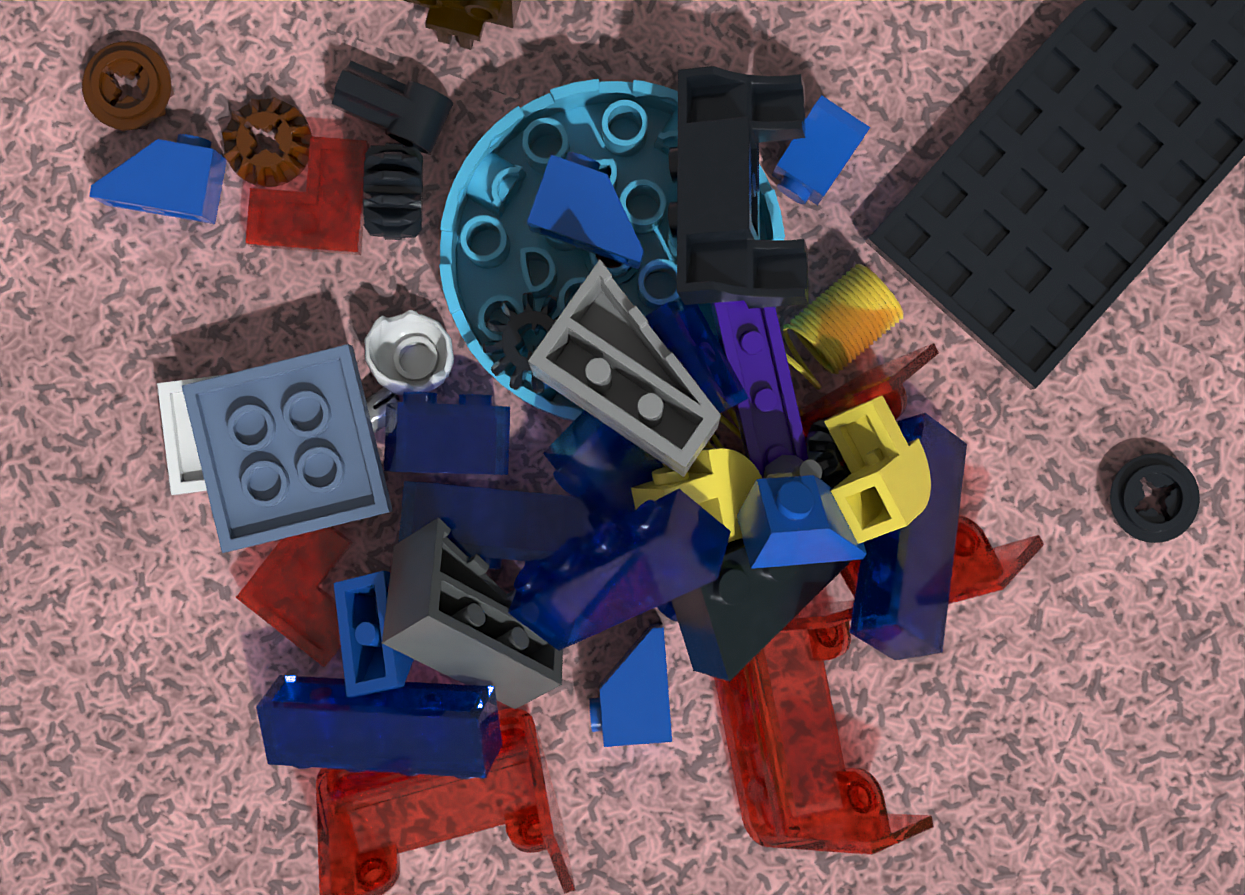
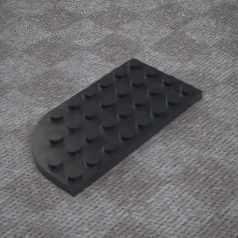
(1075, 175)

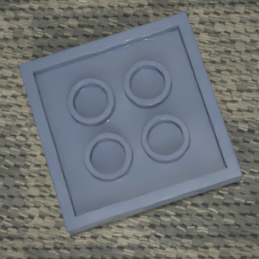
(287, 448)

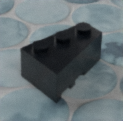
(745, 609)

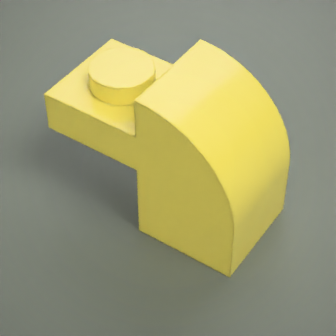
(887, 475)
(715, 481)

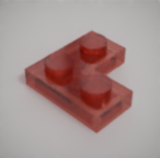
(323, 217)
(289, 594)

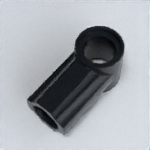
(406, 112)

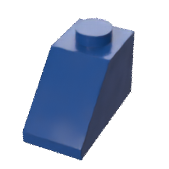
(816, 161)
(167, 180)
(583, 210)
(795, 524)
(361, 618)
(635, 695)

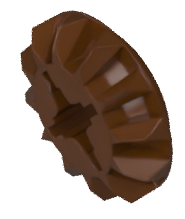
(127, 60)
(267, 168)

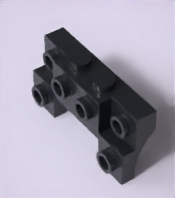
(718, 196)

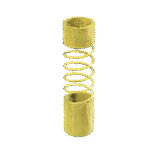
(838, 326)

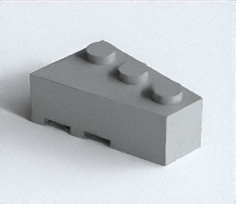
(624, 375)

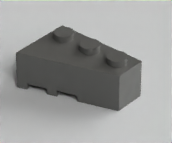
(459, 620)

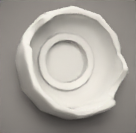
(409, 352)

